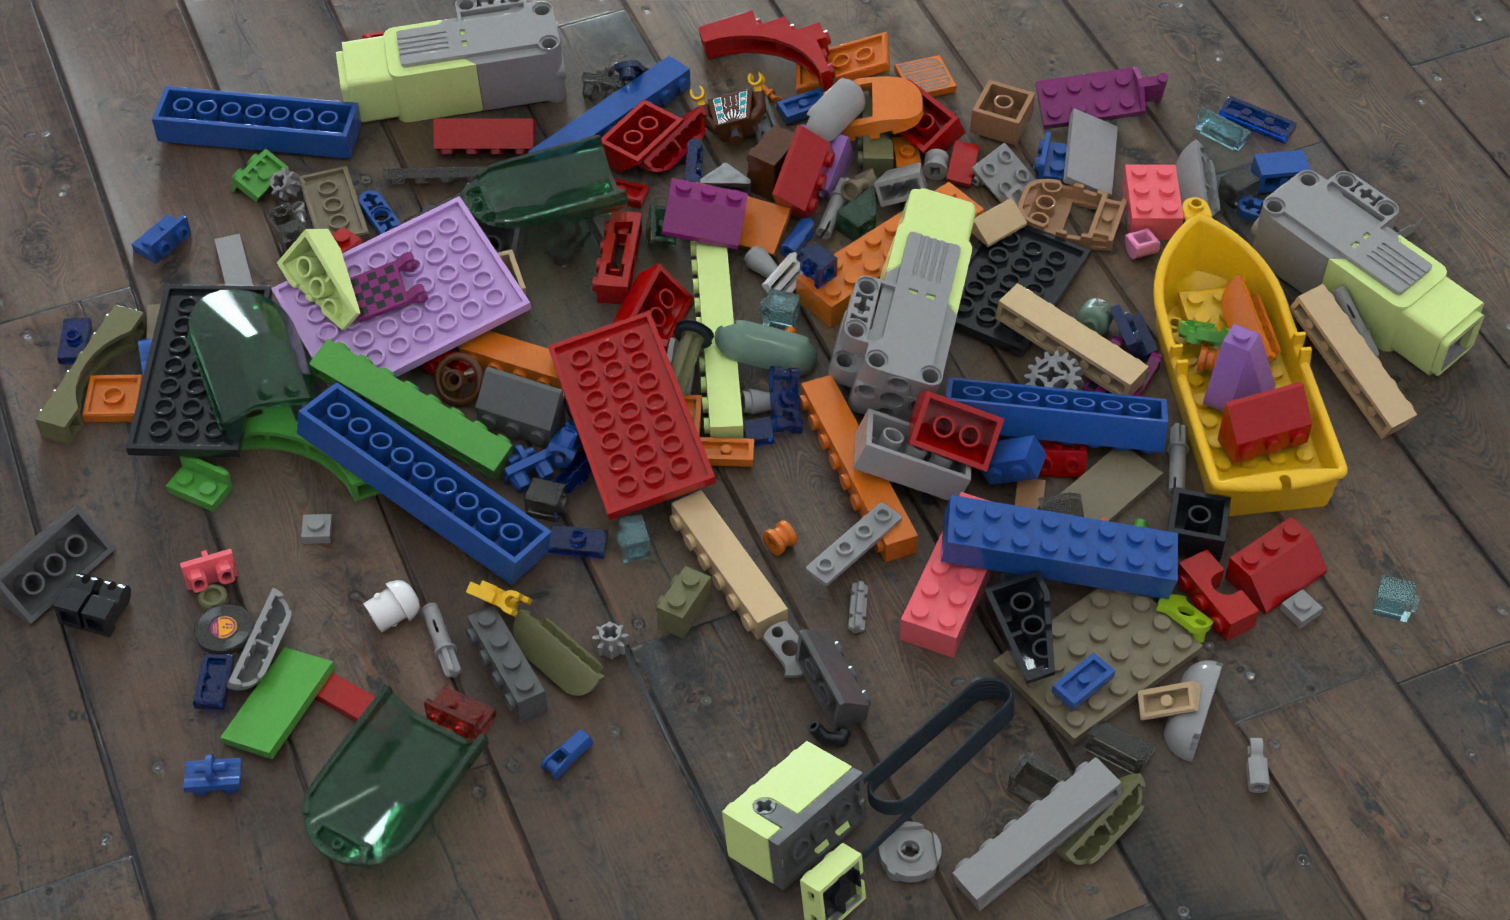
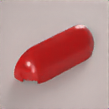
(676, 145)

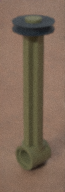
(692, 338)

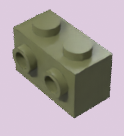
(683, 601)

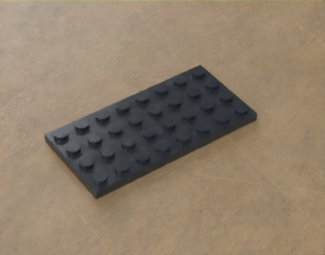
(172, 404)

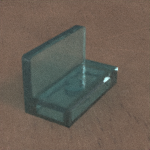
(1221, 129)

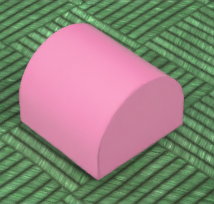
(1141, 243)

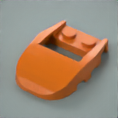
(895, 107)

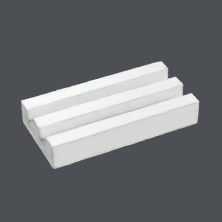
(790, 259)

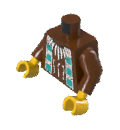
(736, 113)

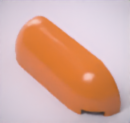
(1249, 312)

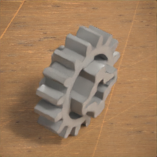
(1050, 372)

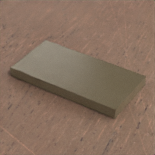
(333, 201)
(1114, 484)

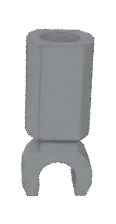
(1257, 767)

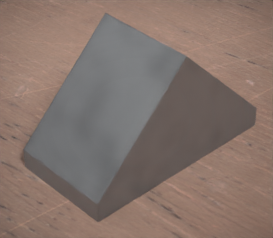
(728, 178)

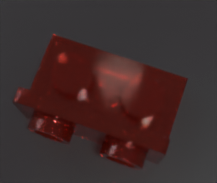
(459, 713)

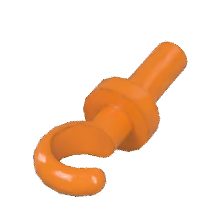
(770, 93)

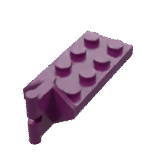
(1099, 94)

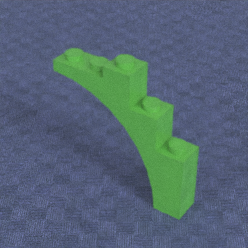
(278, 431)

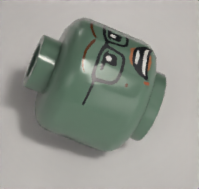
(1096, 315)

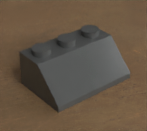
(520, 407)
(831, 678)

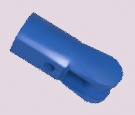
(799, 237)
(569, 752)

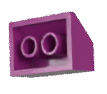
(704, 213)

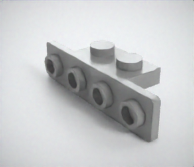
(853, 544)

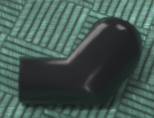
(838, 738)

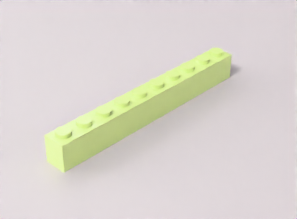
(721, 372)

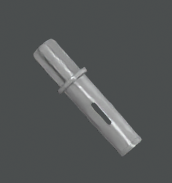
(836, 202)
(1348, 307)
(1177, 461)
(445, 650)

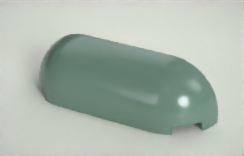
(765, 346)

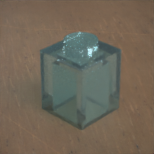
(780, 309)
(1395, 598)

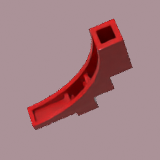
(776, 37)

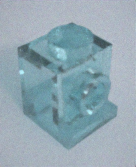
(633, 539)

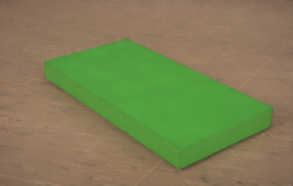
(278, 703)

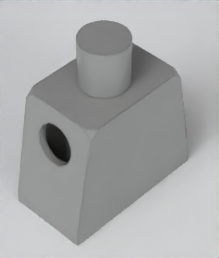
(901, 182)

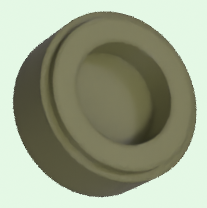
(212, 596)

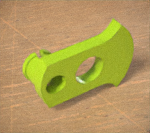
(1196, 623)

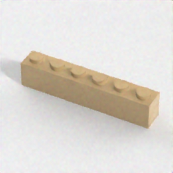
(1056, 330)
(1352, 361)
(728, 563)

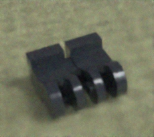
(92, 604)

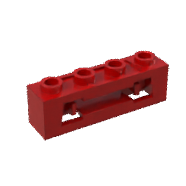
(628, 230)

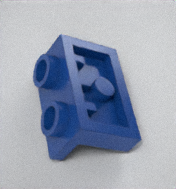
(1052, 159)
(162, 238)

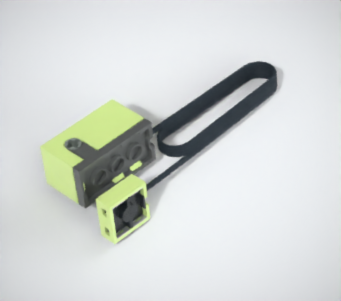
(817, 800)

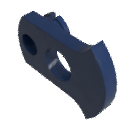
(629, 69)

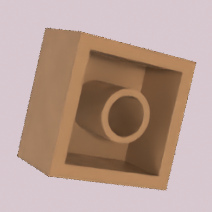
(1002, 112)

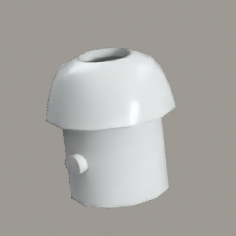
(393, 605)

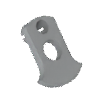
(789, 663)

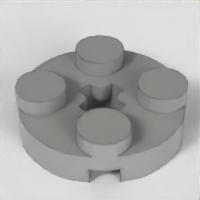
(915, 868)

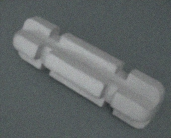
(857, 607)

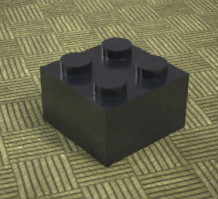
(1199, 521)

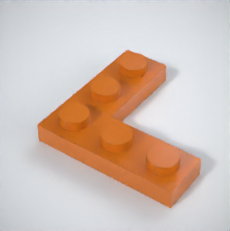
(721, 450)

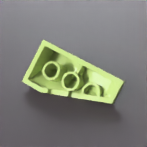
(319, 271)

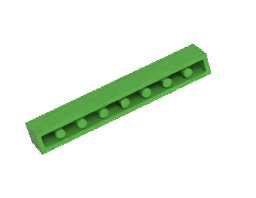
(412, 409)

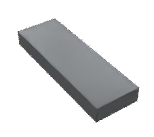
(233, 260)

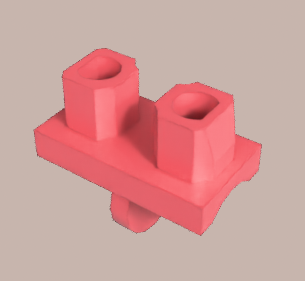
(209, 569)

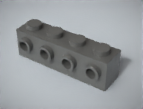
(507, 664)

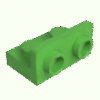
(256, 176)
(200, 483)

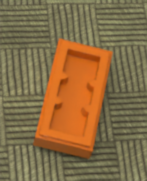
(904, 152)

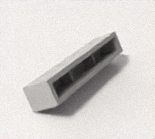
(1037, 833)

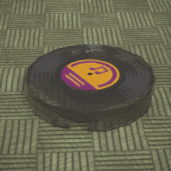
(223, 629)

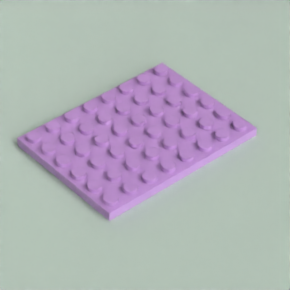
(464, 285)

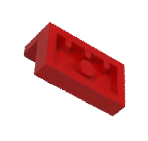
(1063, 459)

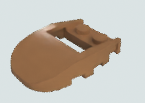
(1048, 204)

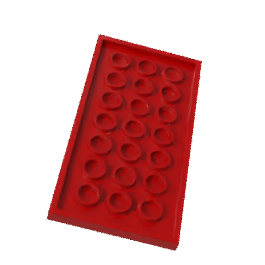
(631, 415)

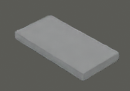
(1090, 152)

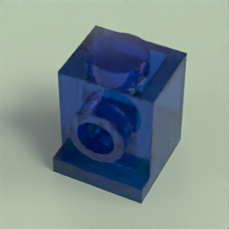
(817, 264)

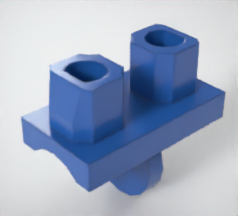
(565, 445)
(524, 463)
(212, 775)

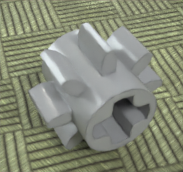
(285, 184)
(610, 640)

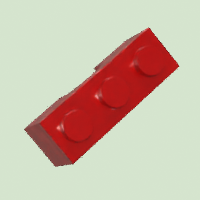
(1229, 613)

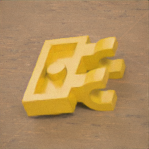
(498, 597)

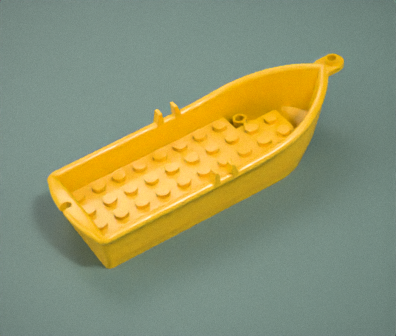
(1190, 287)

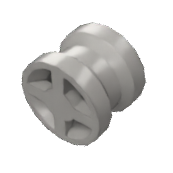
(936, 164)

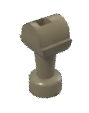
(854, 187)

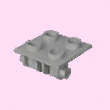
(1001, 171)

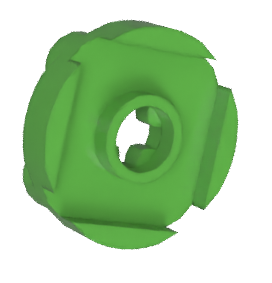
(1197, 331)

